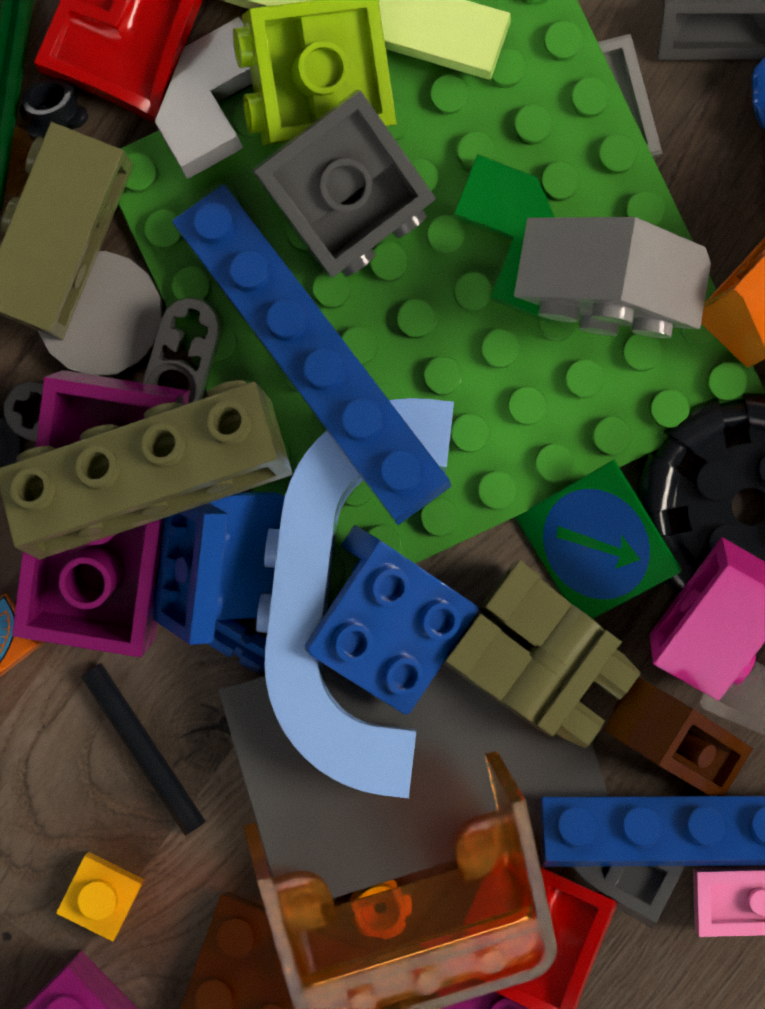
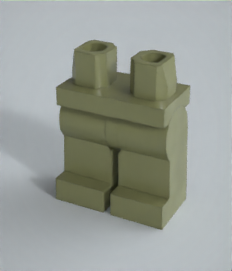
(562, 659)

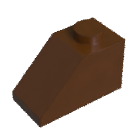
(678, 738)

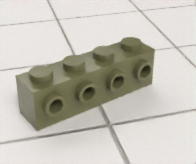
(143, 469)

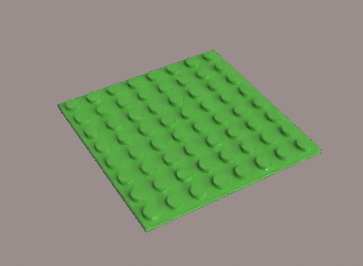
(528, 394)

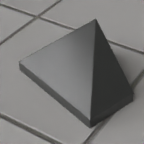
(712, 30)

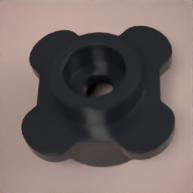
(52, 102)

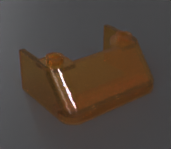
(424, 939)

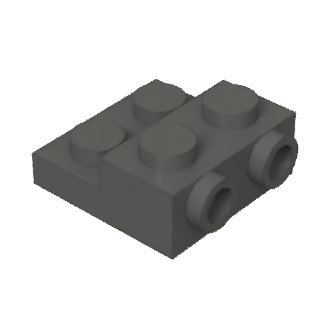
(345, 186)

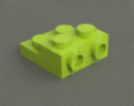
(309, 61)

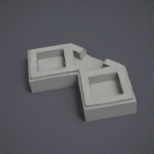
(190, 109)

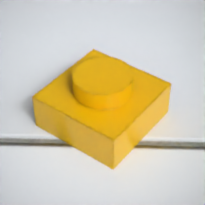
(100, 896)

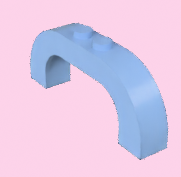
(302, 552)

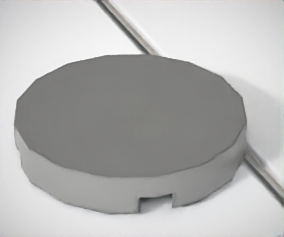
(112, 321)

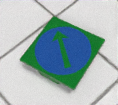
(598, 541)

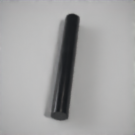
(143, 749)

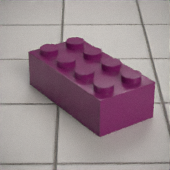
(107, 588)

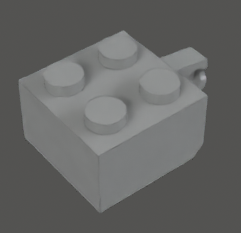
(613, 275)

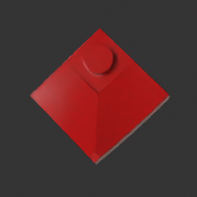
(118, 48)
(579, 925)

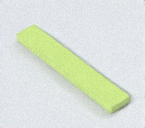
(437, 31)

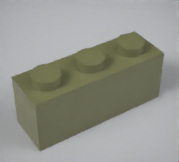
(58, 226)

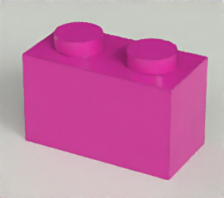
(714, 622)

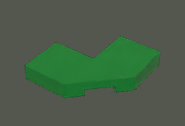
(500, 202)

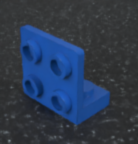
(215, 564)
(389, 624)

